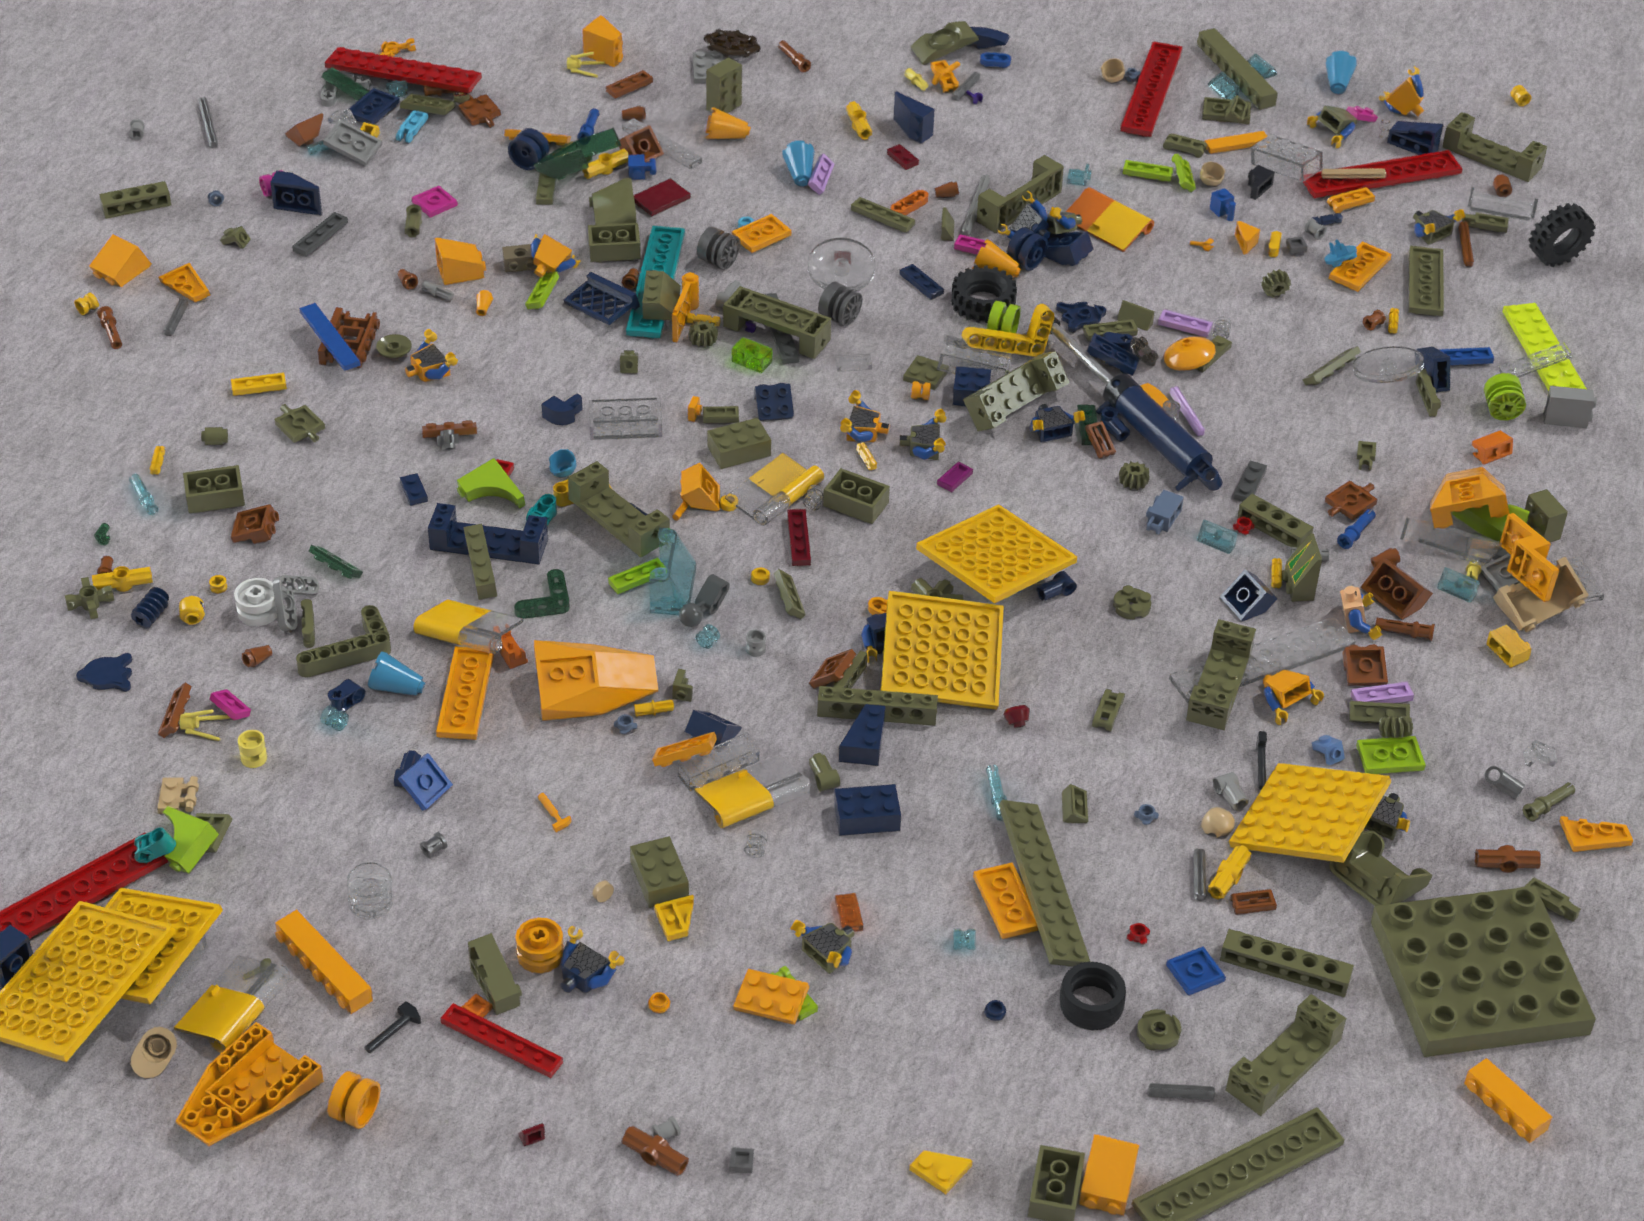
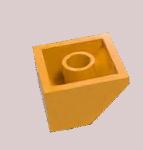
(700, 488)

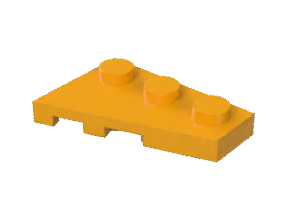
(1593, 836)

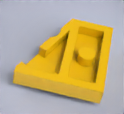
(675, 916)
(940, 1169)

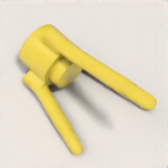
(574, 63)
(190, 721)

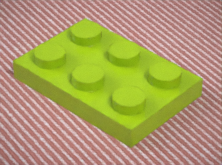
(1390, 755)

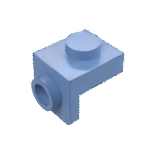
(1330, 747)

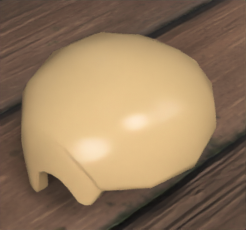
(1113, 70)
(1212, 173)
(1218, 822)

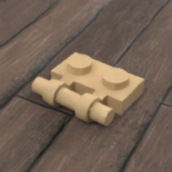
(172, 792)

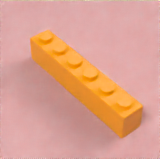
(323, 961)

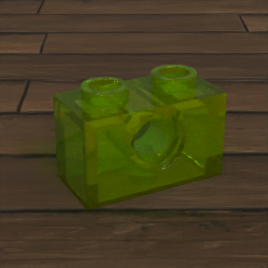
(752, 355)

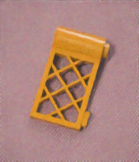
(686, 303)

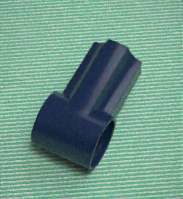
(1114, 424)
(1059, 584)
(408, 760)

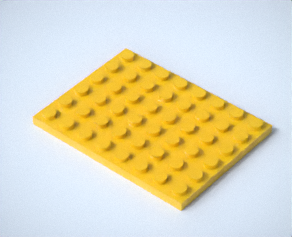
(77, 978)

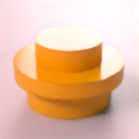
(659, 1002)

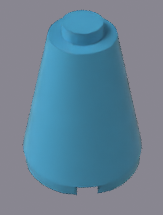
(1340, 69)
(799, 160)
(394, 677)

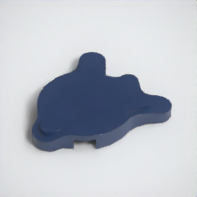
(1080, 314)
(107, 673)

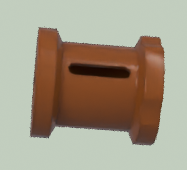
(1370, 322)

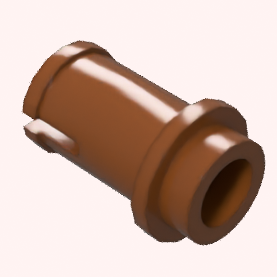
(106, 565)

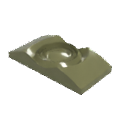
(944, 41)

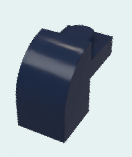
(561, 412)

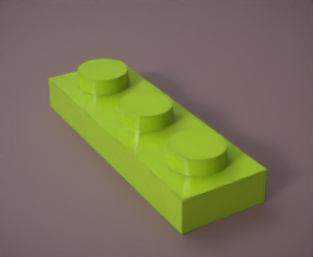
(1148, 170)
(542, 290)
(634, 577)

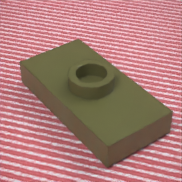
(721, 414)

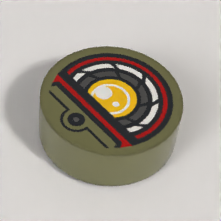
(460, 97)

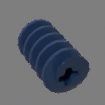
(150, 607)

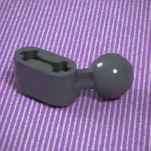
(707, 600)

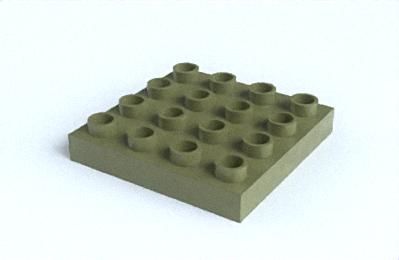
(1481, 971)

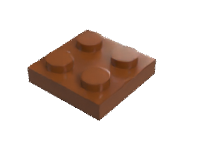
(832, 668)

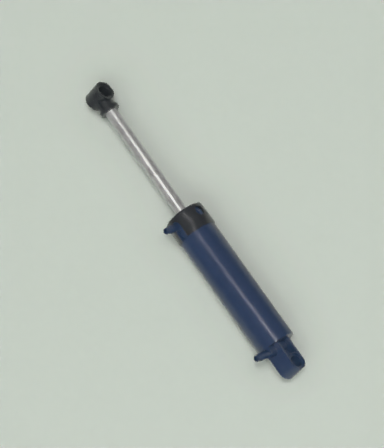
(1149, 419)

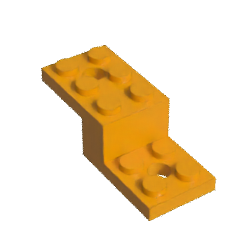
(1529, 557)

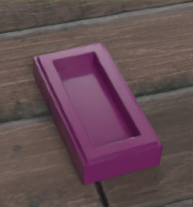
(955, 476)

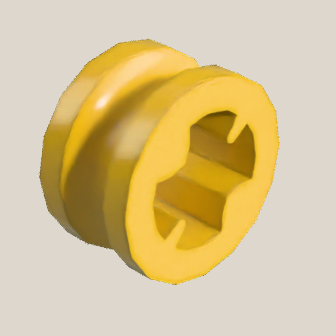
(218, 579)

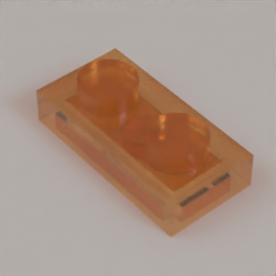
(849, 911)

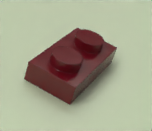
(902, 156)

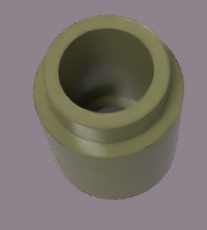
(214, 436)

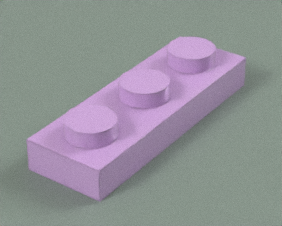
(821, 174)
(1185, 323)
(1384, 693)

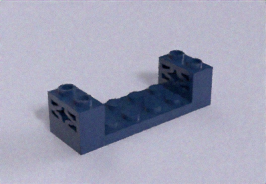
(502, 543)

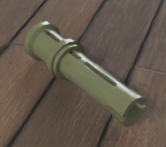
(1543, 804)

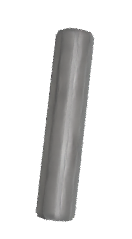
(966, 85)
(176, 317)
(1199, 874)
(1181, 1091)

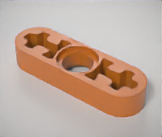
(917, 200)

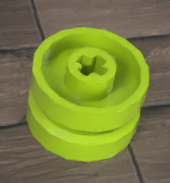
(1004, 318)

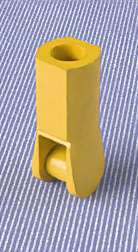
(1274, 245)

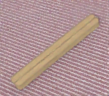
(1353, 173)

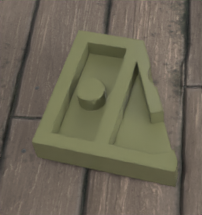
(220, 823)

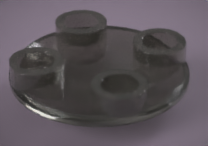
(1143, 351)

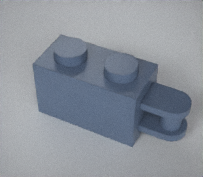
(1164, 511)

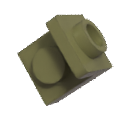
(681, 689)

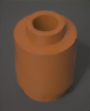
(1502, 185)

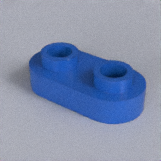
(995, 59)

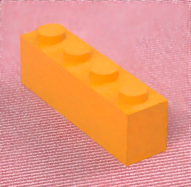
(1508, 1100)

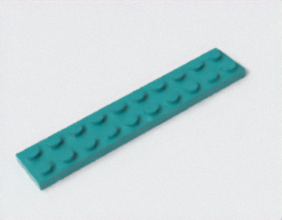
(660, 255)

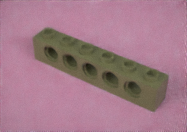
(900, 706)
(1286, 962)

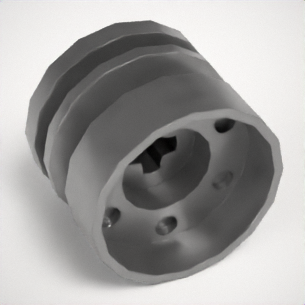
(718, 247)
(840, 303)

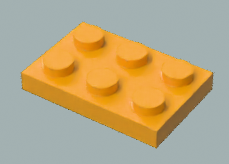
(762, 233)
(684, 749)
(771, 996)

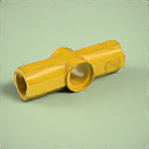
(859, 120)
(606, 163)
(123, 578)
(1229, 872)

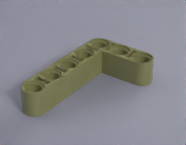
(348, 651)

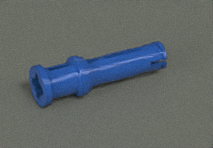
(588, 128)
(1353, 532)

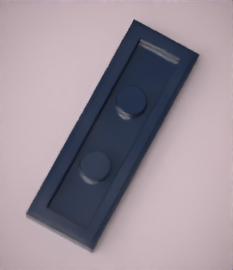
(921, 281)

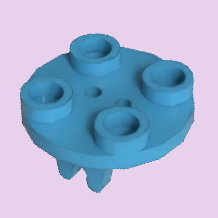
(1340, 253)

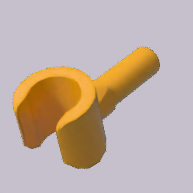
(1205, 245)

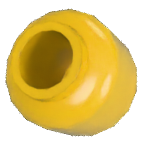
(191, 610)

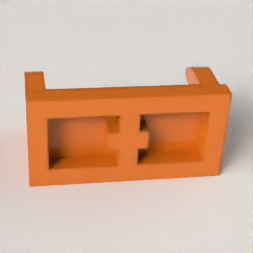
(1493, 447)
(511, 652)

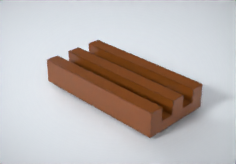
(1097, 444)
(1253, 904)

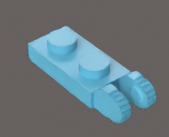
(411, 125)

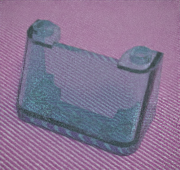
(671, 585)

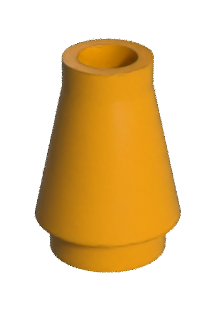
(483, 300)

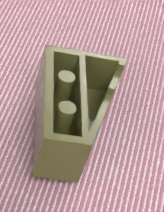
(493, 974)

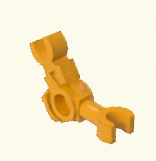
(392, 48)

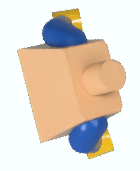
(1354, 612)

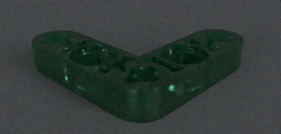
(552, 601)

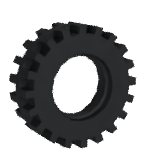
(1553, 226)
(981, 281)

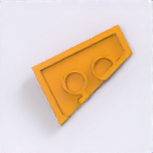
(186, 282)

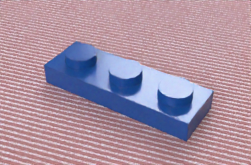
(1469, 356)

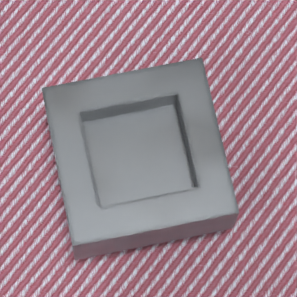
(1296, 245)
(741, 1160)

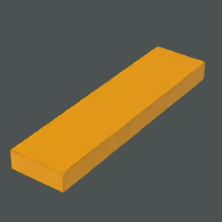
(1234, 142)

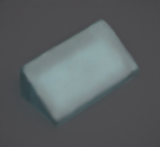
(1262, 66)
(1224, 86)
(1217, 537)
(1458, 585)

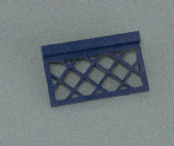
(610, 291)

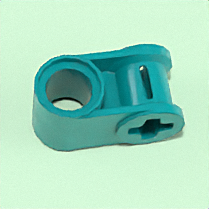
(544, 507)
(154, 844)

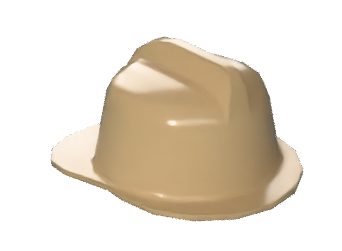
(153, 1052)

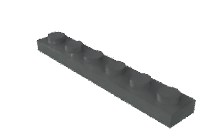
(784, 343)

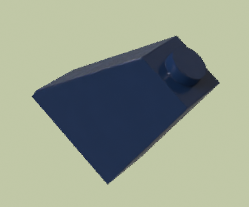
(1437, 366)

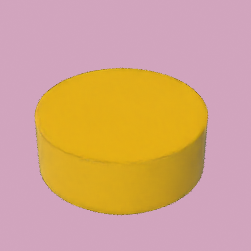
(725, 505)
(760, 576)

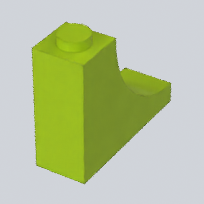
(489, 481)
(191, 837)

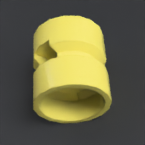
(252, 748)

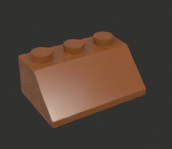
(1396, 589)

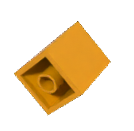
(604, 41)
(458, 261)
(119, 262)
(1109, 1175)

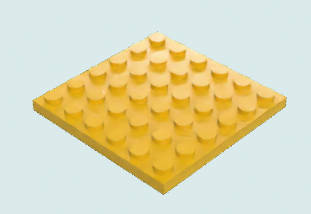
(996, 553)
(943, 649)
(1310, 812)
(187, 916)

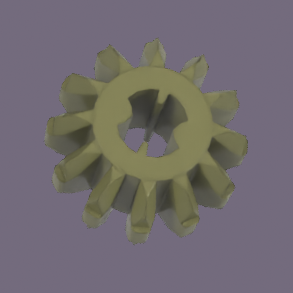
(1276, 283)
(703, 333)
(1134, 475)
(1396, 726)

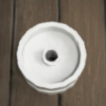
(255, 602)

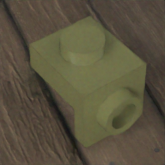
(235, 235)
(629, 362)

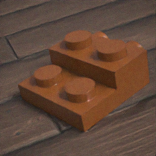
(255, 524)
(1365, 665)

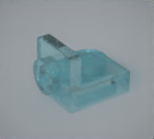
(397, 88)
(1078, 176)

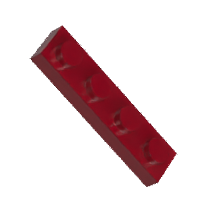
(799, 537)

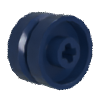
(528, 148)
(1027, 248)

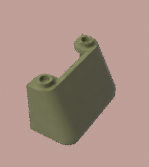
(614, 203)
(1375, 876)

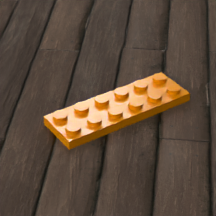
(464, 694)

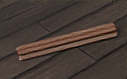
(1466, 243)

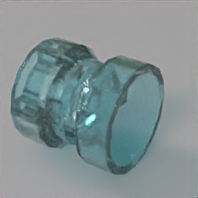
(335, 718)
(964, 939)

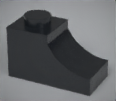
(1260, 181)

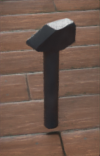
(1260, 747)
(408, 1013)

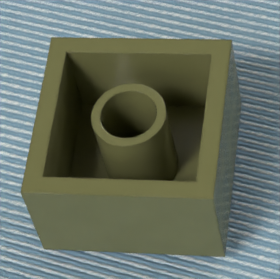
(1546, 515)

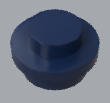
(995, 1010)

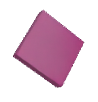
(434, 201)

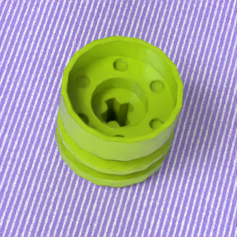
(1504, 396)

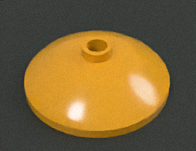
(1189, 353)

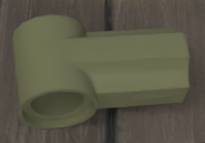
(413, 220)
(825, 776)

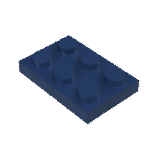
(373, 106)
(1112, 354)

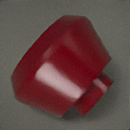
(1017, 715)

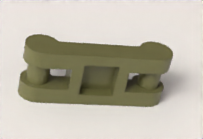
(1185, 144)
(308, 624)
(1108, 708)

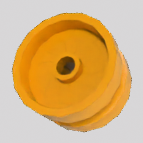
(539, 945)
(354, 1099)

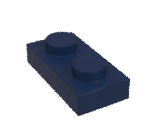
(413, 489)

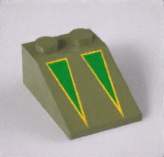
(1303, 571)

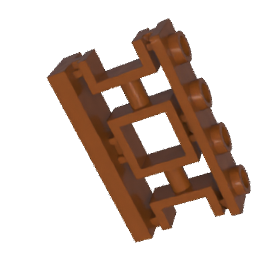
(352, 327)

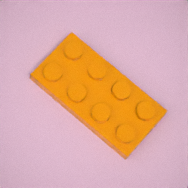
(1360, 270)
(1006, 900)

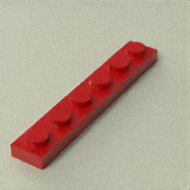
(502, 1040)

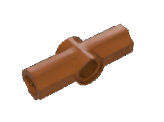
(1507, 858)
(655, 1150)

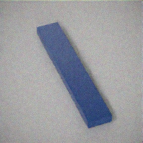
(329, 336)

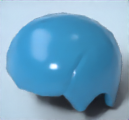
(562, 463)

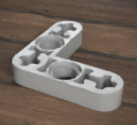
(331, 91)
(287, 593)

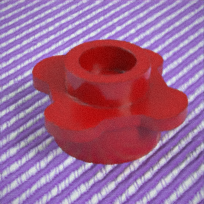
(1243, 525)
(1138, 933)

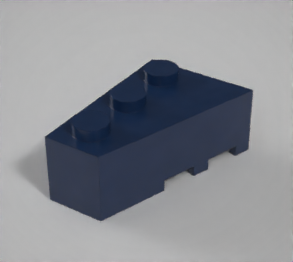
(1416, 136)
(864, 737)

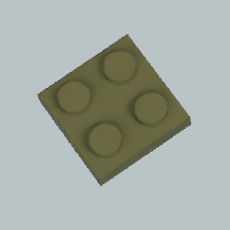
(923, 371)

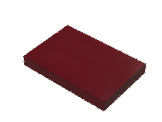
(661, 197)

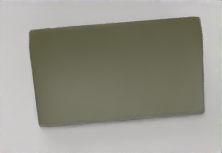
(1236, 110)
(947, 226)
(1142, 316)
(1074, 805)

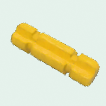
(691, 318)
(1393, 320)
(866, 456)
(157, 460)
(1276, 577)

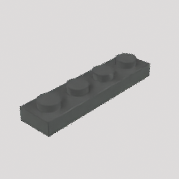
(320, 234)

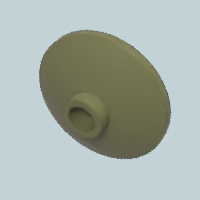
(394, 346)

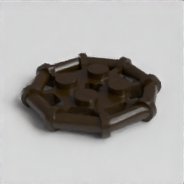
(732, 43)

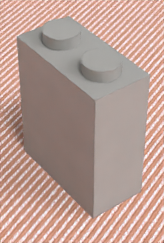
(1569, 407)

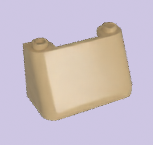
(1528, 610)

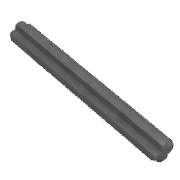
(208, 123)

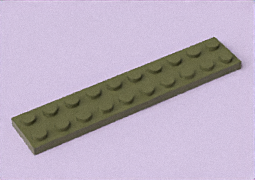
(1044, 883)
(1241, 1170)

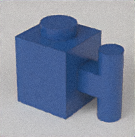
(638, 166)
(1223, 203)

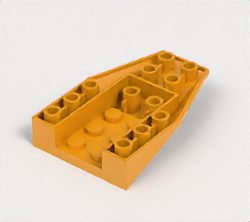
(1467, 490)
(590, 678)
(245, 1086)

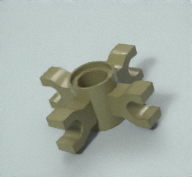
(89, 598)

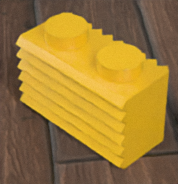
(1509, 646)

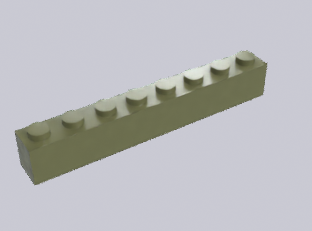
(1237, 68)

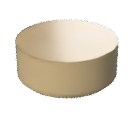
(603, 891)

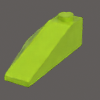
(1493, 527)

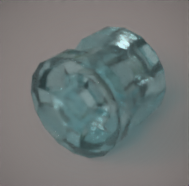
(707, 636)

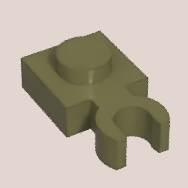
(1366, 453)

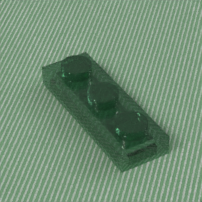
(344, 83)
(1090, 418)
(335, 562)

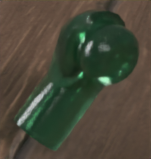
(100, 534)

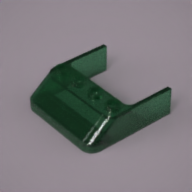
(576, 154)

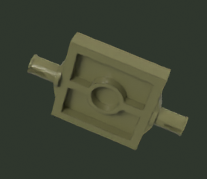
(299, 423)

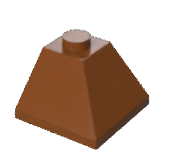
(305, 131)
(642, 142)

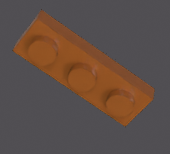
(629, 84)
(465, 428)
(174, 710)

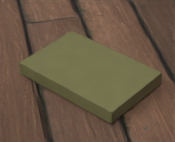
(428, 104)
(1215, 110)

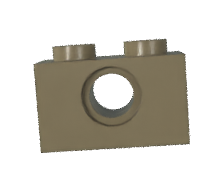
(518, 258)

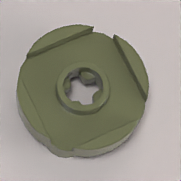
(1141, 602)
(1154, 1039)

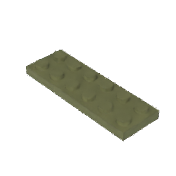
(1426, 281)

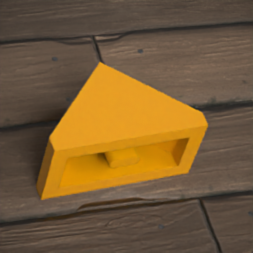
(1246, 236)

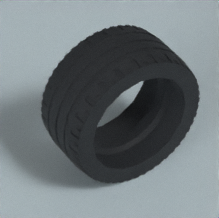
(1092, 975)

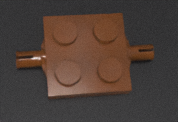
(479, 110)
(1351, 500)

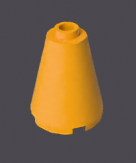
(725, 126)
(995, 257)

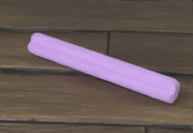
(1187, 411)

